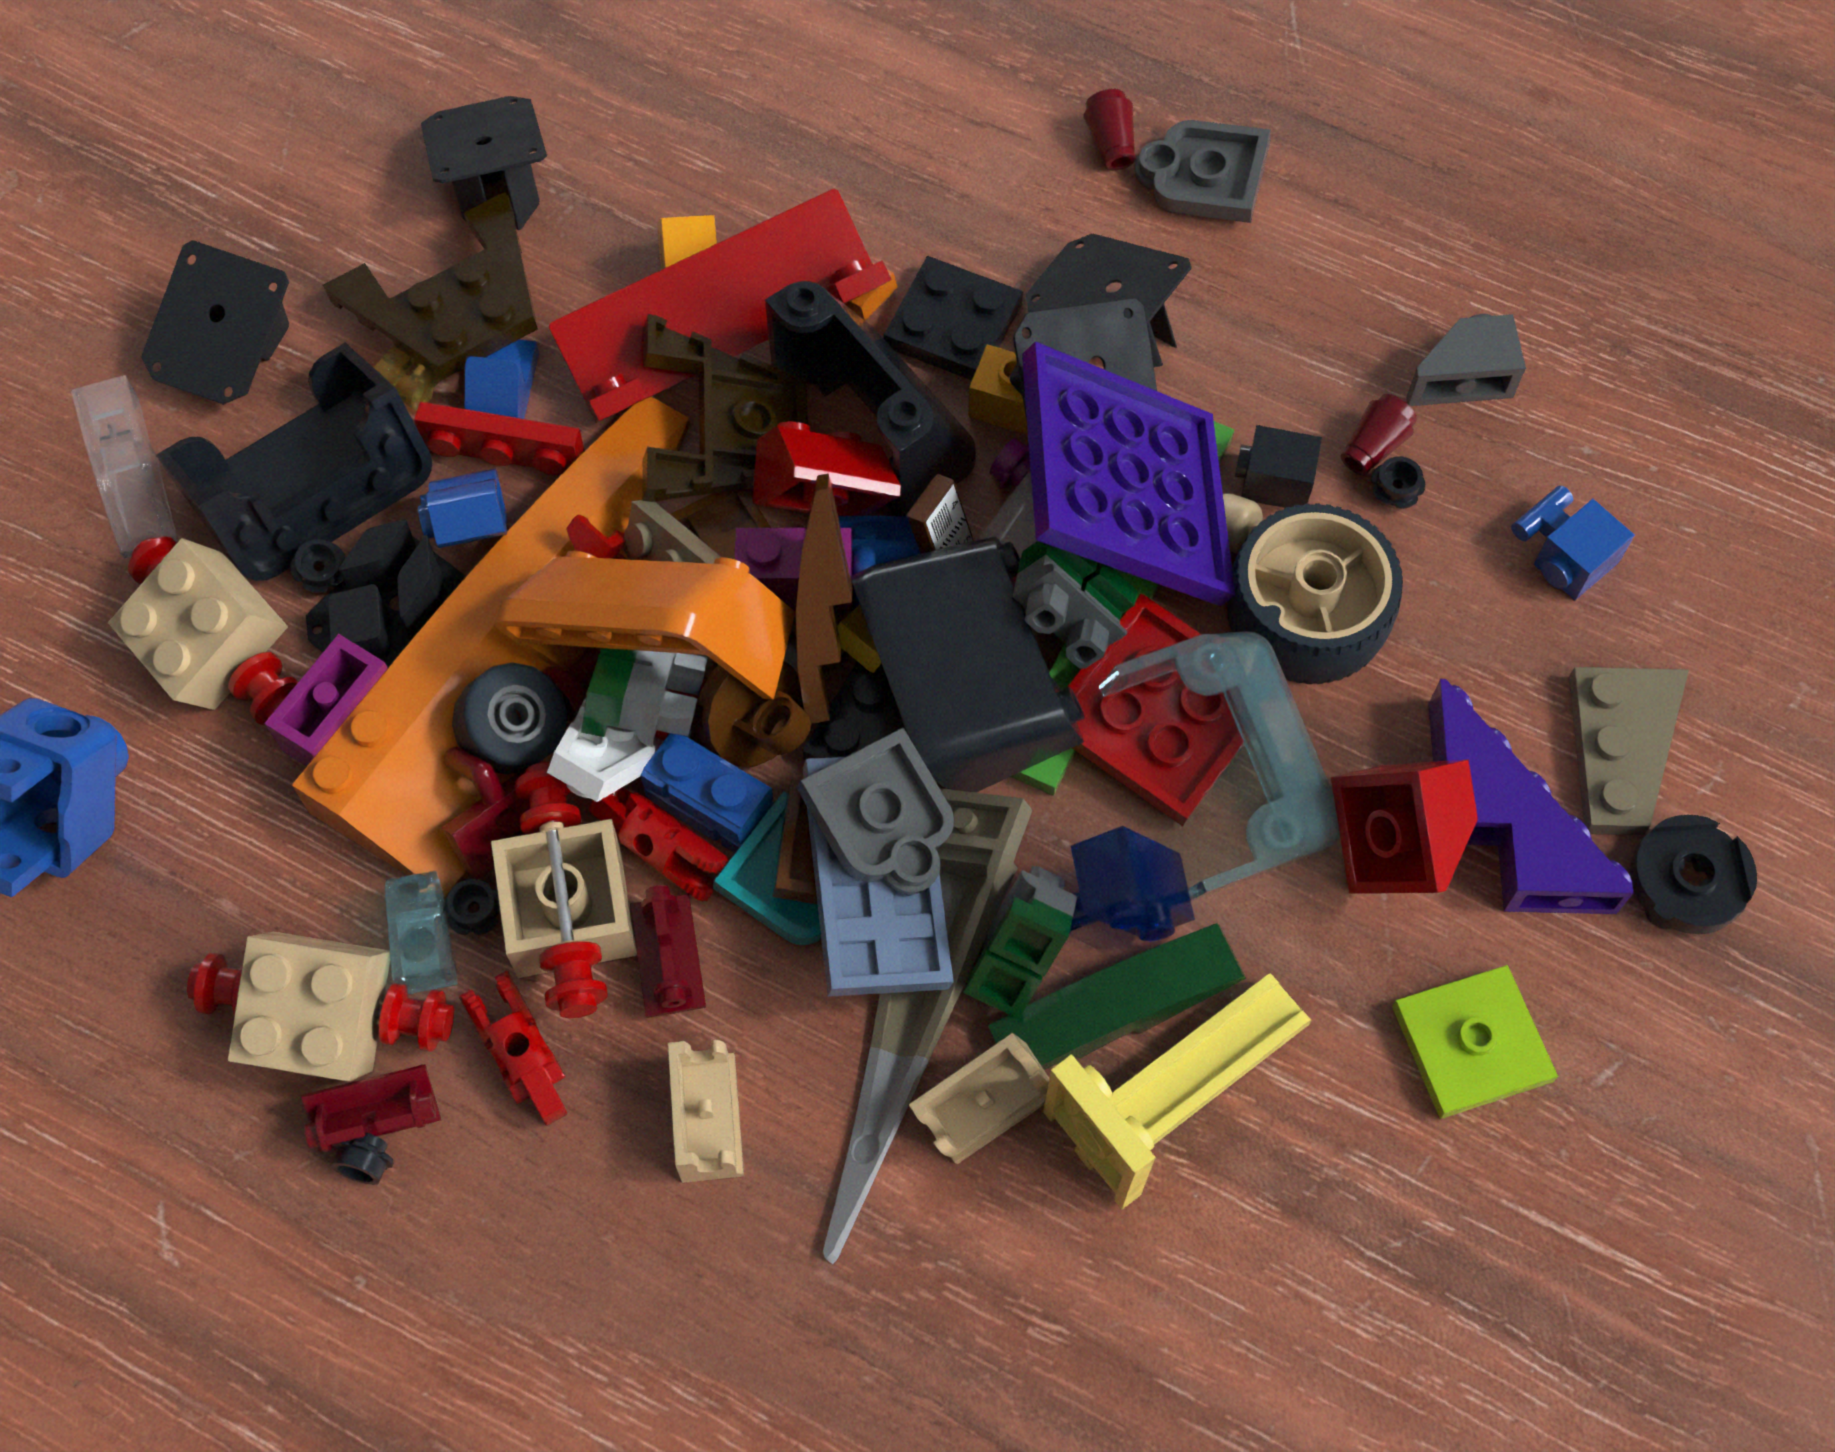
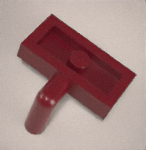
(487, 820)

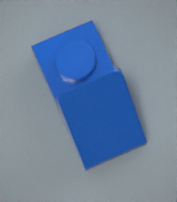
(502, 379)

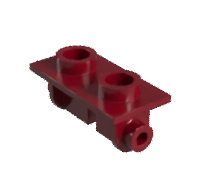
(667, 953)
(370, 1106)

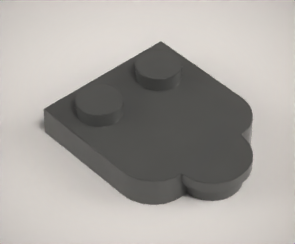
(1206, 169)
(882, 814)

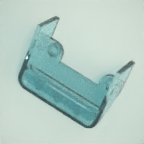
(1300, 801)

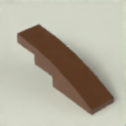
(821, 585)

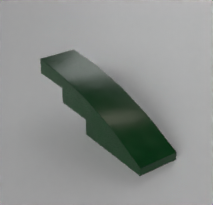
(1125, 997)

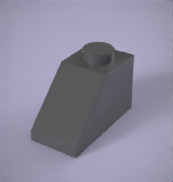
(1471, 363)

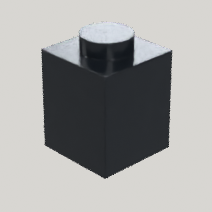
(1278, 467)

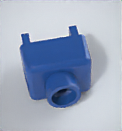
(54, 771)

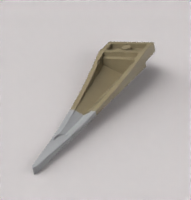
(907, 1025)

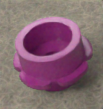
(1011, 464)

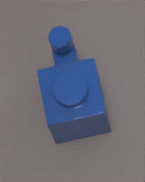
(1576, 547)

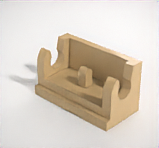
(983, 1098)
(705, 1112)

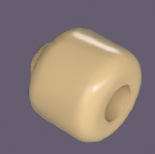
(1241, 519)

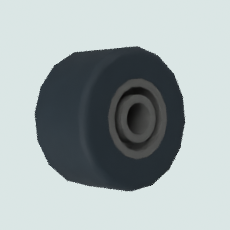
(497, 733)

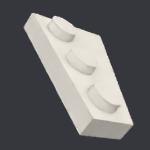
(597, 764)

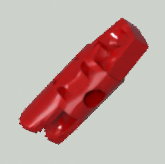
(661, 841)
(524, 1075)

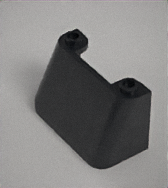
(833, 346)
(310, 474)
(966, 663)

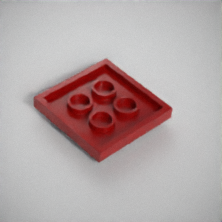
(1158, 732)

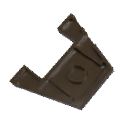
(459, 311)
(736, 407)

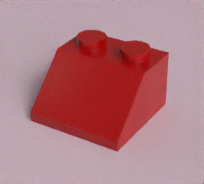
(793, 457)
(1404, 825)

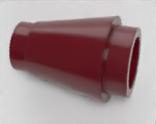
(1112, 127)
(1379, 432)

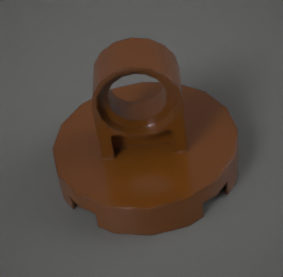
(746, 726)

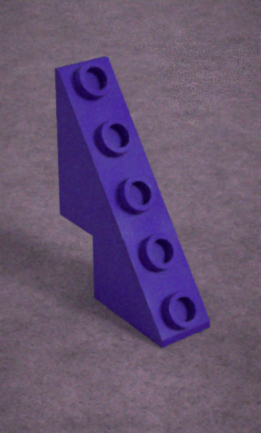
(1542, 850)

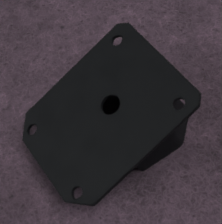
(484, 144)
(1083, 274)
(216, 323)
(1088, 334)
(378, 568)

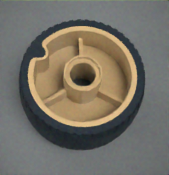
(1317, 590)

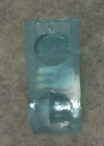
(419, 933)

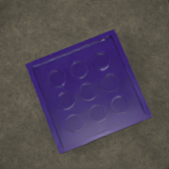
(1125, 475)

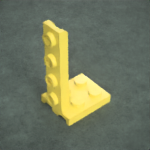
(1122, 1126)

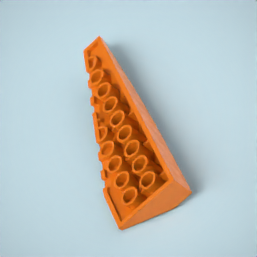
(385, 765)

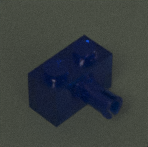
(1130, 885)

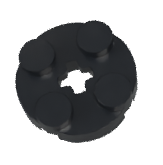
(1675, 902)

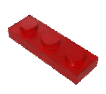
(498, 438)

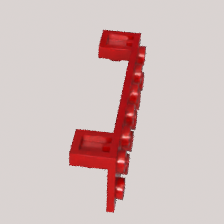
(714, 295)

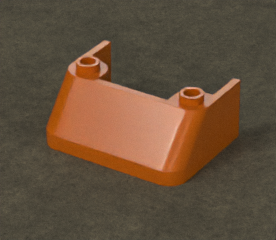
(652, 608)

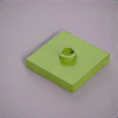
(1474, 1041)

